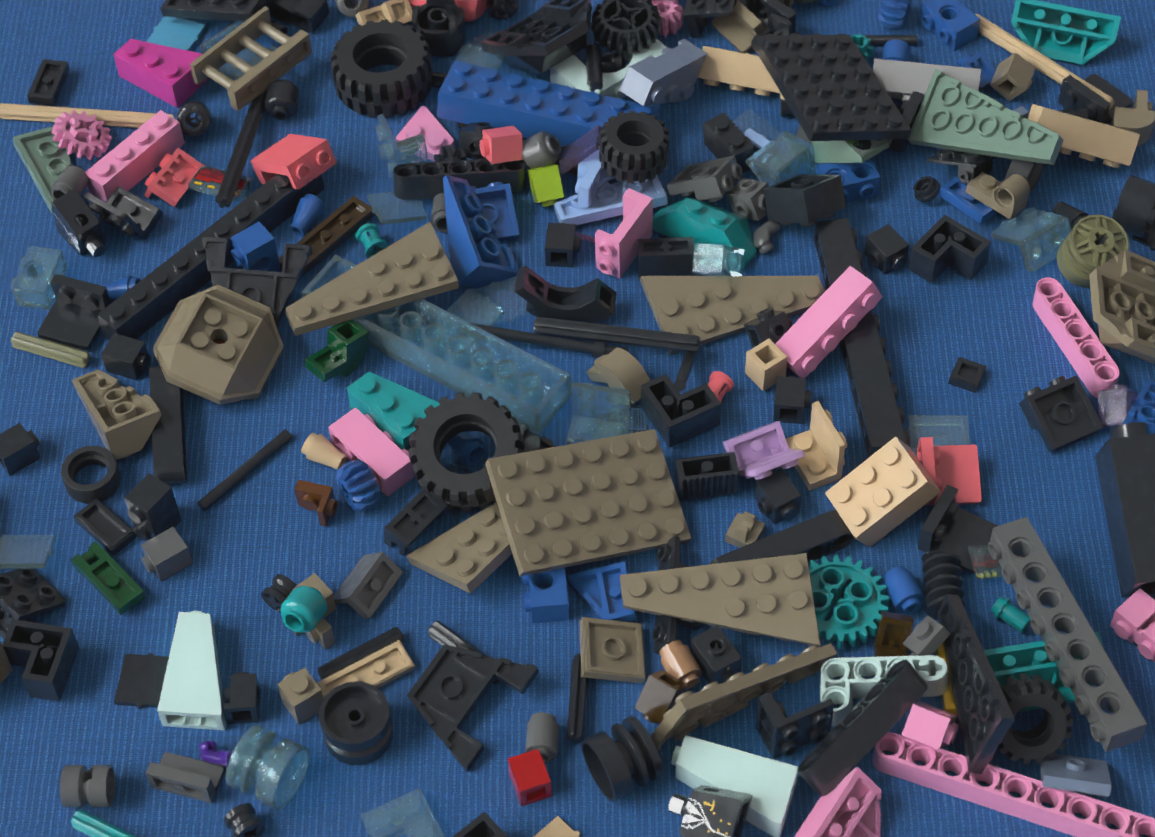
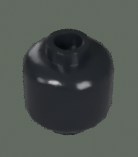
(282, 99)
(187, 124)

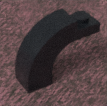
(583, 303)

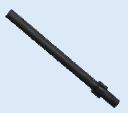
(597, 348)

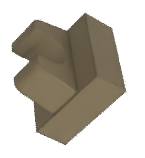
(744, 530)

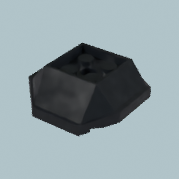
(543, 37)

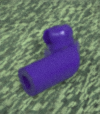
(212, 755)

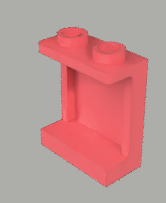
(296, 157)

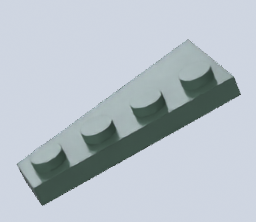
(42, 159)

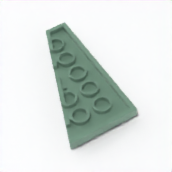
(974, 123)

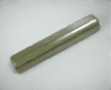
(50, 349)

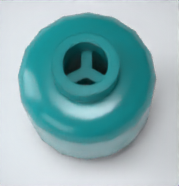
(303, 609)

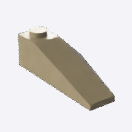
(117, 412)

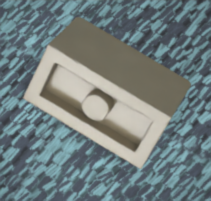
(739, 27)

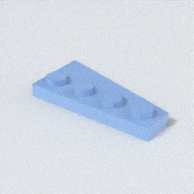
(607, 202)

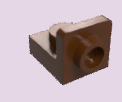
(316, 496)

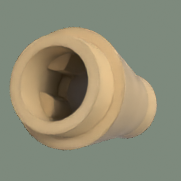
(321, 450)

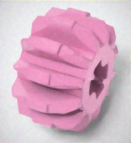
(671, 16)

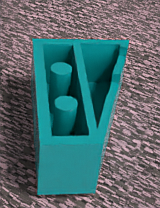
(389, 405)

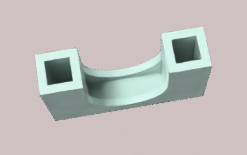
(574, 73)

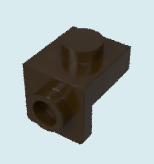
(891, 634)

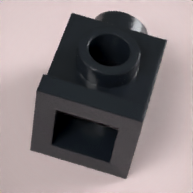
(242, 699)

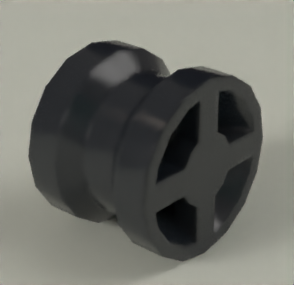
(278, 591)
(243, 821)

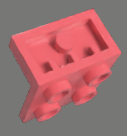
(952, 466)

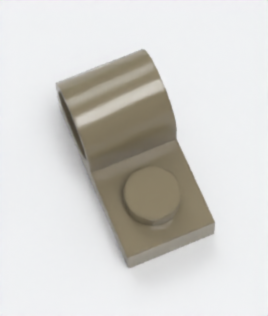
(1005, 197)

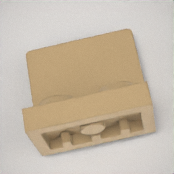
(822, 449)

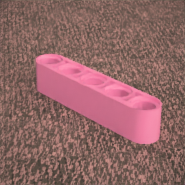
(1074, 336)

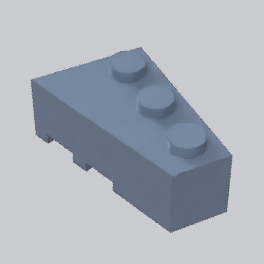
(665, 77)

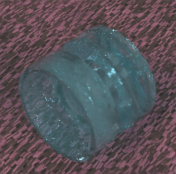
(267, 767)

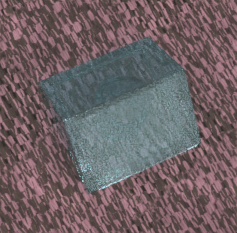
(783, 159)

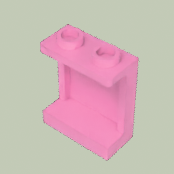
(618, 250)

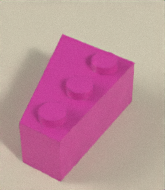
(158, 70)

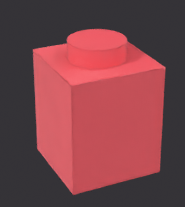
(502, 144)

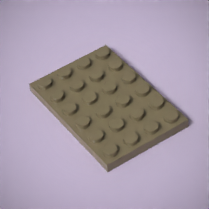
(586, 501)

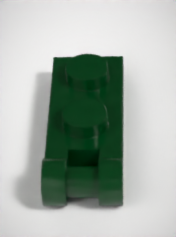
(108, 578)

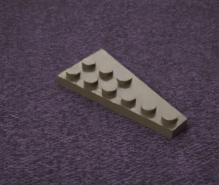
(723, 304)
(467, 551)
(742, 596)
(722, 700)

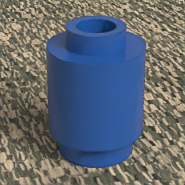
(896, 50)
(903, 590)

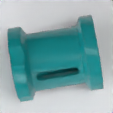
(371, 241)

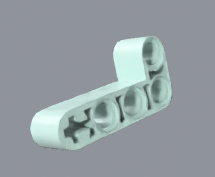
(854, 669)

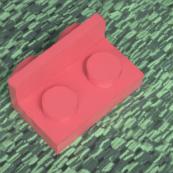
(173, 178)

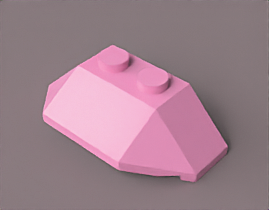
(847, 810)

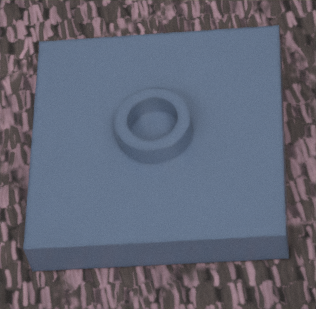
(1076, 774)

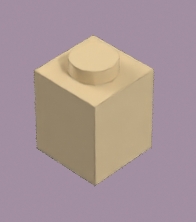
(765, 364)

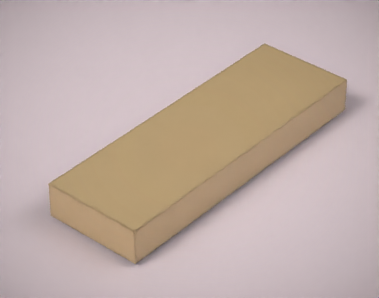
(374, 669)

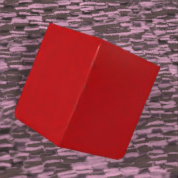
(529, 777)

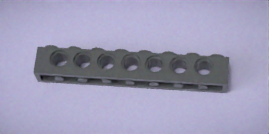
(1111, 730)

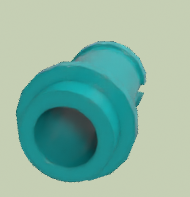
(1010, 614)

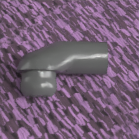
(763, 234)

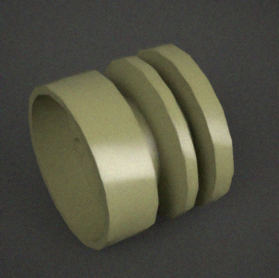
(1088, 246)

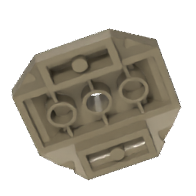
(1125, 304)
(224, 370)

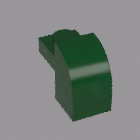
(344, 351)

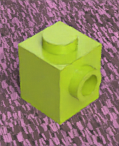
(546, 184)

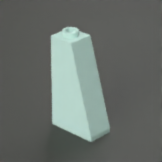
(192, 678)
(739, 771)

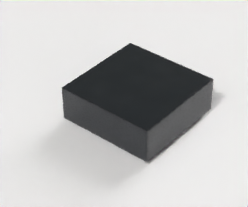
(967, 374)

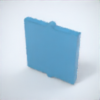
(177, 33)

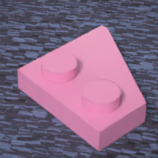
(433, 132)

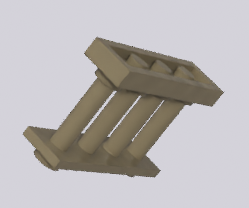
(257, 77)

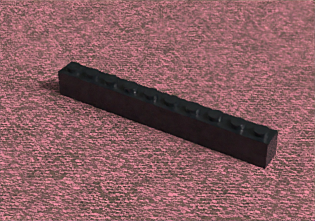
(188, 269)
(861, 347)

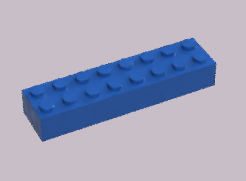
(528, 104)

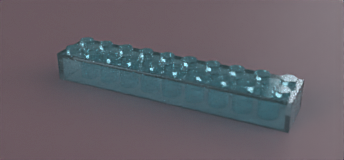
(461, 355)

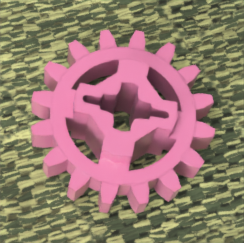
(81, 134)

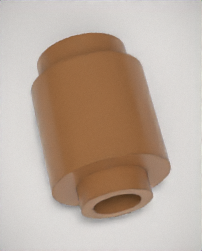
(680, 663)

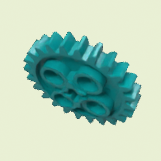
(862, 612)

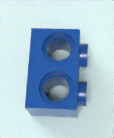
(858, 179)

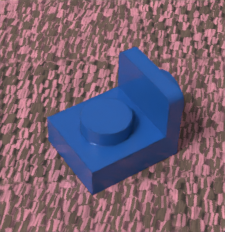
(981, 62)

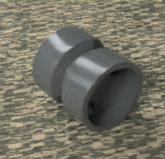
(87, 785)

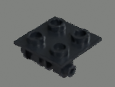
(969, 164)

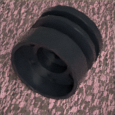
(623, 758)

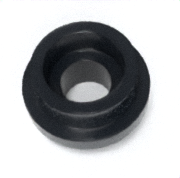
(926, 189)

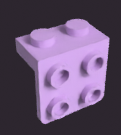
(762, 450)

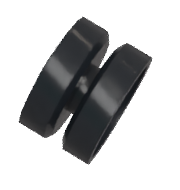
(356, 723)

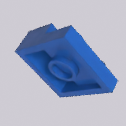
(499, 209)

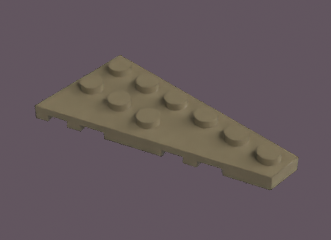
(395, 276)

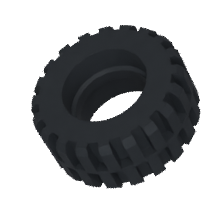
(382, 45)
(444, 423)

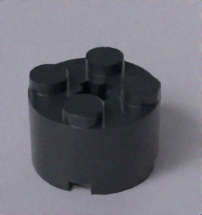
(441, 25)
(1136, 207)

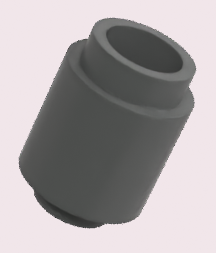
(69, 179)
(543, 735)

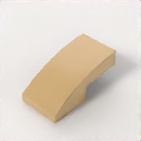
(391, 10)

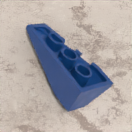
(473, 246)

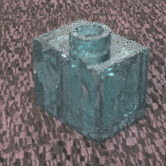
(717, 260)

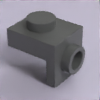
(926, 637)

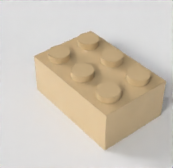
(882, 492)

